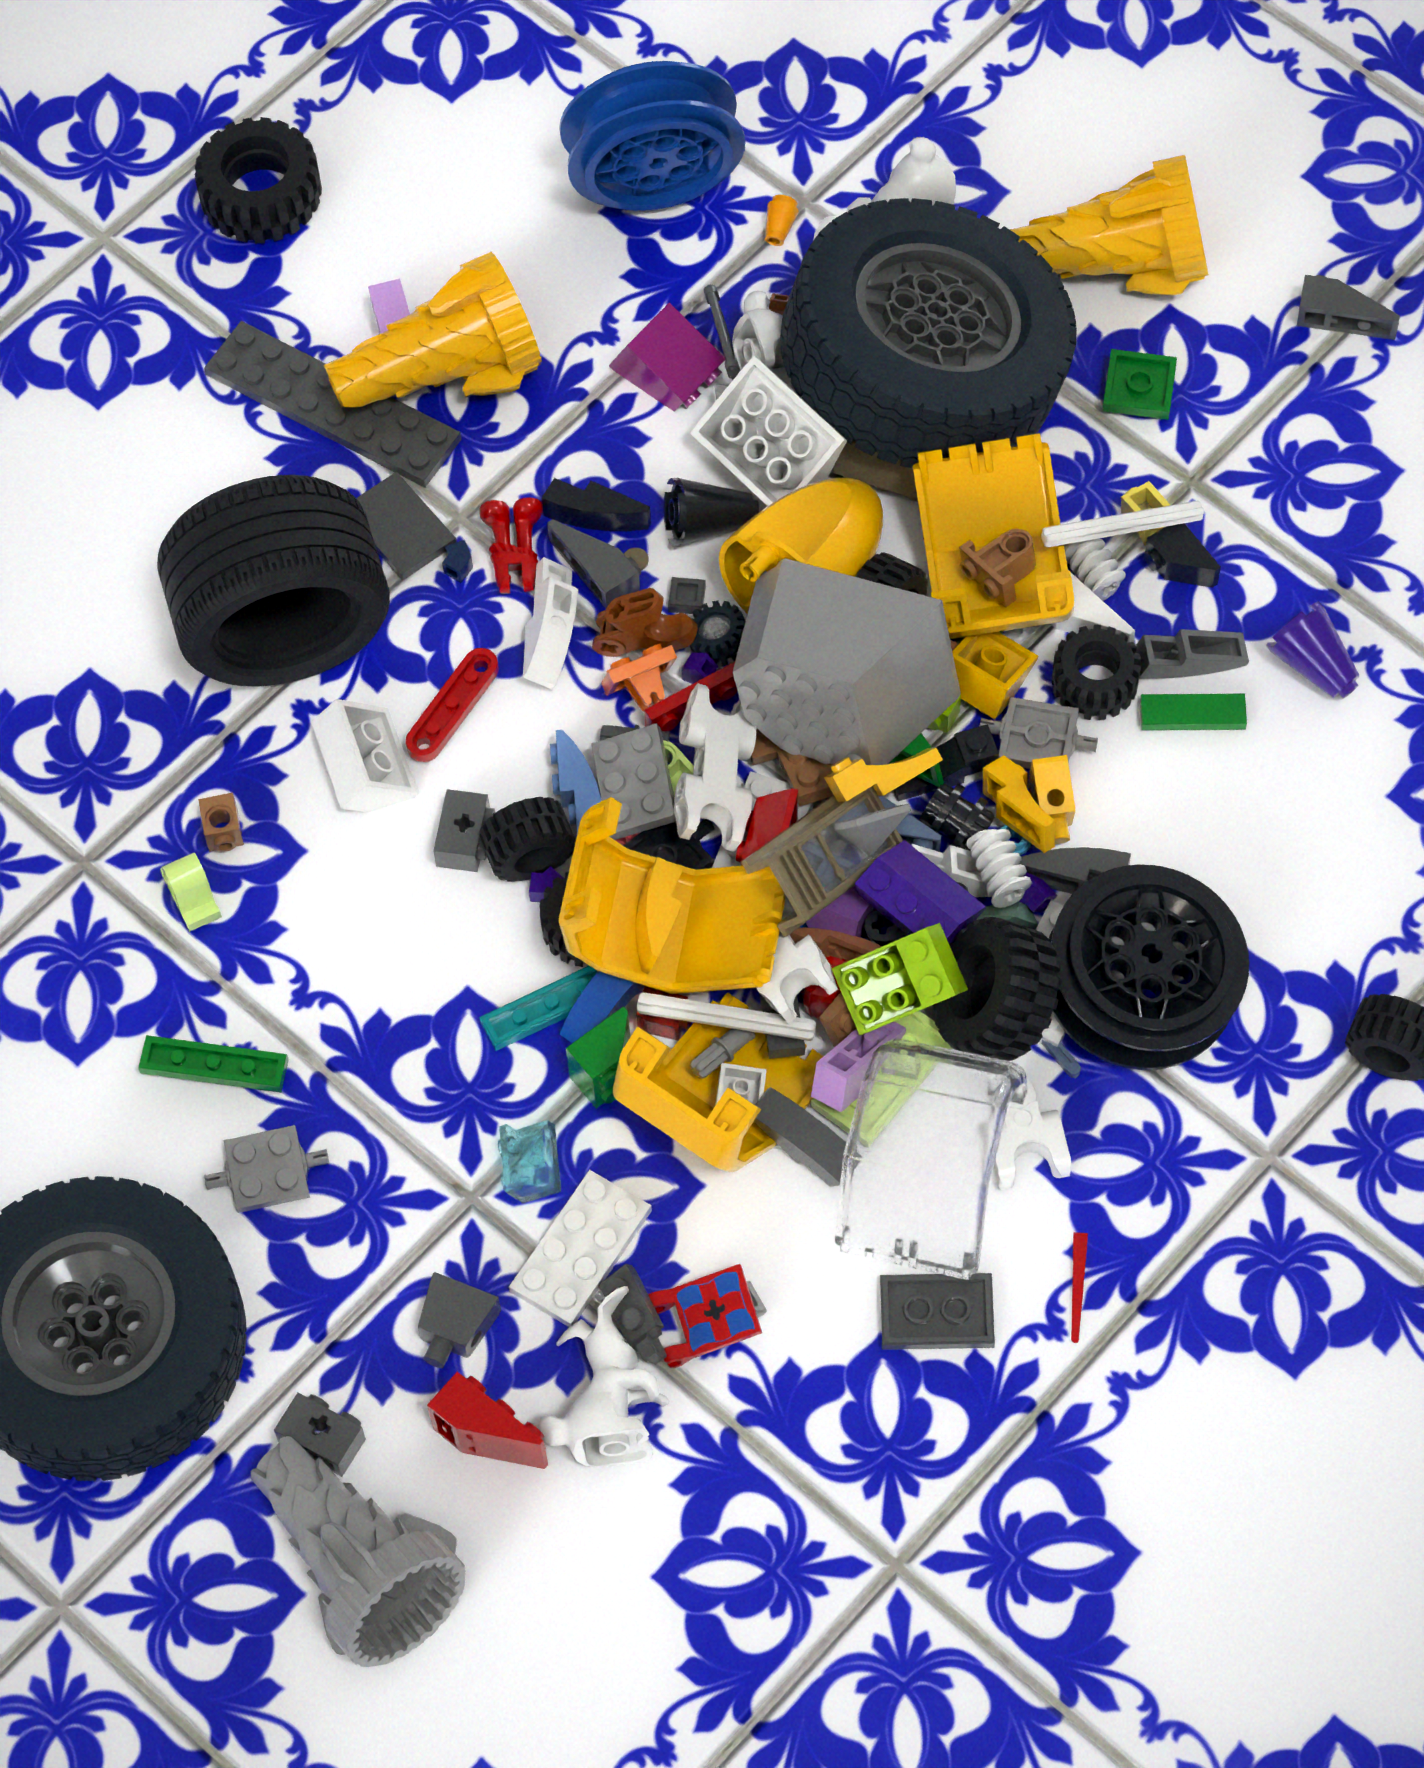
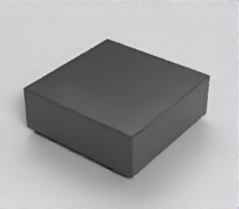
(686, 595)

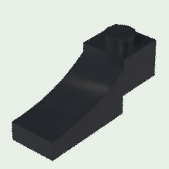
(961, 757)

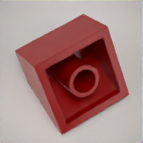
(768, 819)

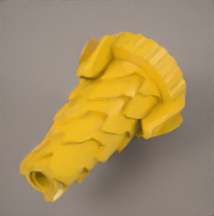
(1136, 230)
(465, 331)

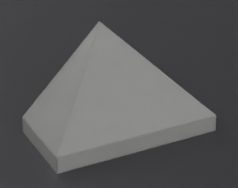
(872, 829)

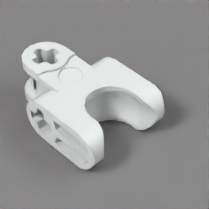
(1034, 1132)

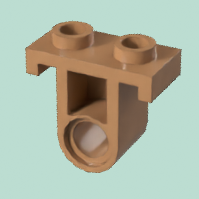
(1000, 564)

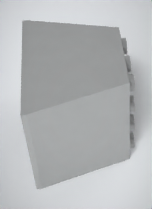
(842, 664)

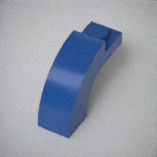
(597, 1002)

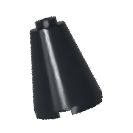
(704, 510)

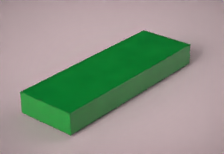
(1193, 711)

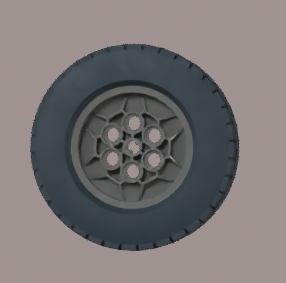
(926, 330)

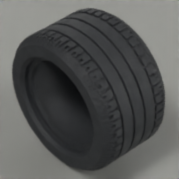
(272, 580)

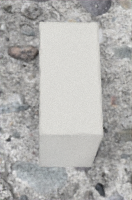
(742, 1079)

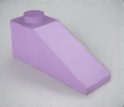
(842, 1069)

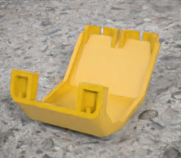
(978, 501)
(719, 937)
(683, 1106)

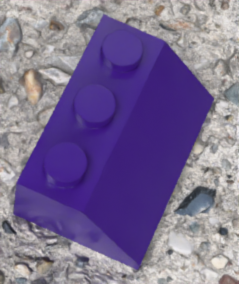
(917, 893)

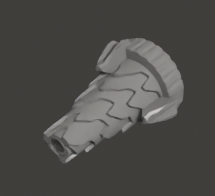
(379, 1577)

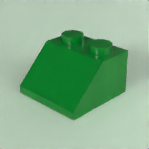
(596, 1056)

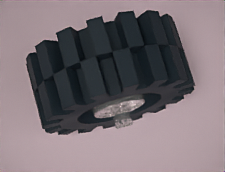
(718, 631)

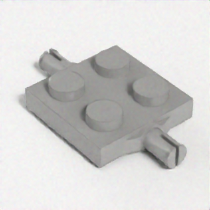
(1038, 731)
(266, 1169)

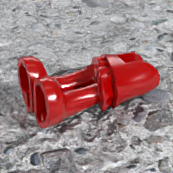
(507, 556)

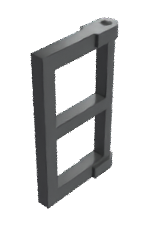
(731, 364)

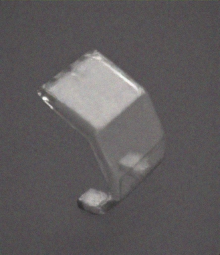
(924, 1155)

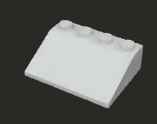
(768, 434)

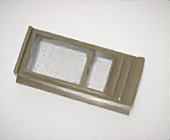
(815, 860)

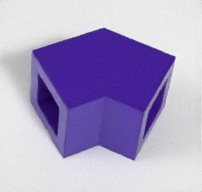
(698, 667)
(540, 881)
(1038, 894)

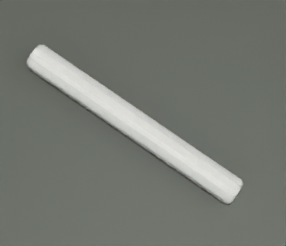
(1122, 524)
(725, 1016)

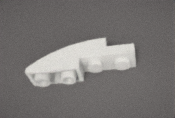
(551, 625)

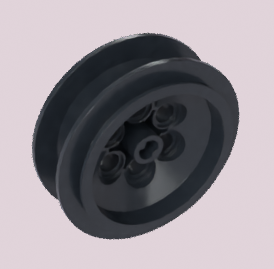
(1112, 1014)

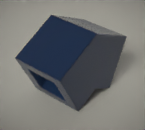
(457, 561)

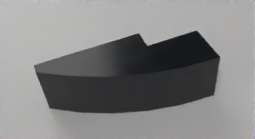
(594, 508)

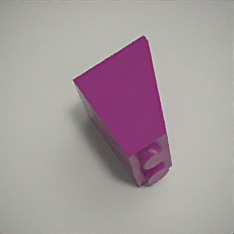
(669, 360)

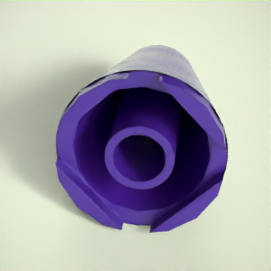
(1316, 652)

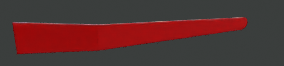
(1079, 1263)

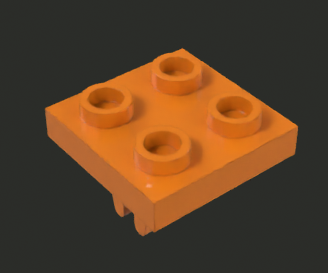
(641, 675)

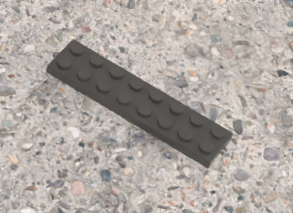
(300, 390)

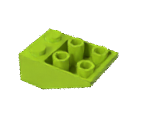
(899, 979)

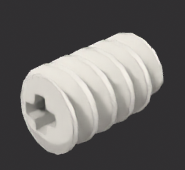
(1094, 568)
(999, 866)

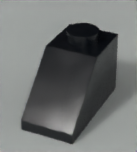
(1181, 557)

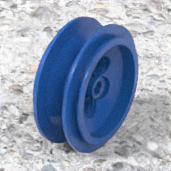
(652, 135)

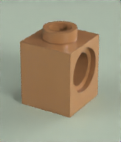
(218, 810)

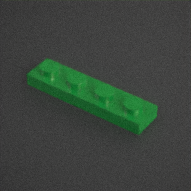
(213, 1063)

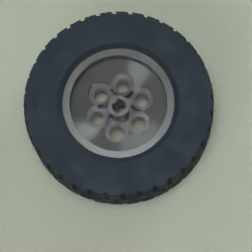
(170, 1273)

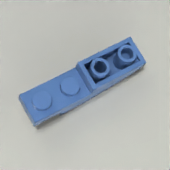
(575, 778)

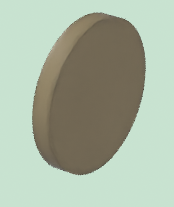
(639, 556)

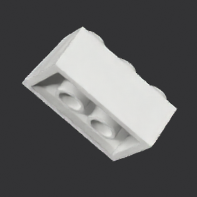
(363, 756)

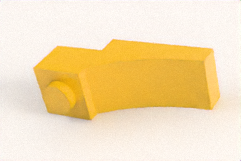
(854, 776)
(1007, 787)

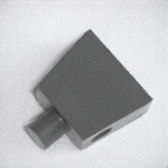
(455, 1318)

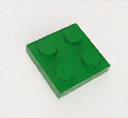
(1139, 384)

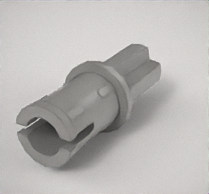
(720, 1051)

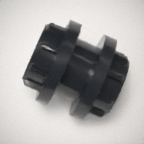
(955, 815)

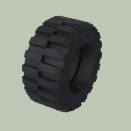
(252, 148)
(1009, 991)

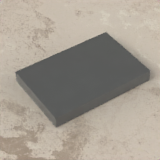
(403, 526)
(936, 1311)

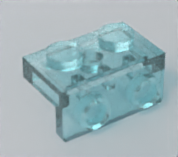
(529, 1161)

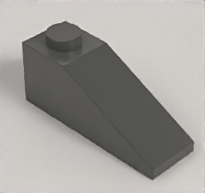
(1340, 308)
(597, 563)

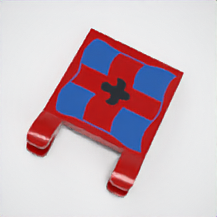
(712, 1313)

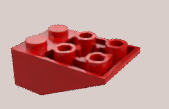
(484, 1427)

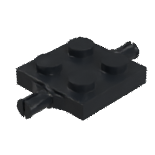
(667, 844)

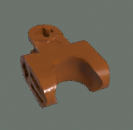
(637, 623)

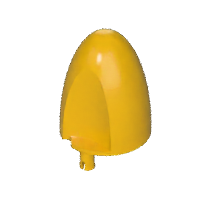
(821, 524)

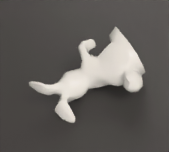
(918, 176)
(758, 333)
(598, 1421)

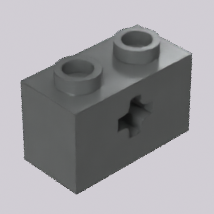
(459, 813)
(312, 1413)

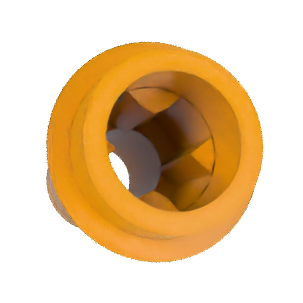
(780, 218)

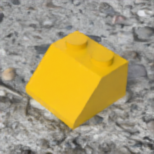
(991, 670)

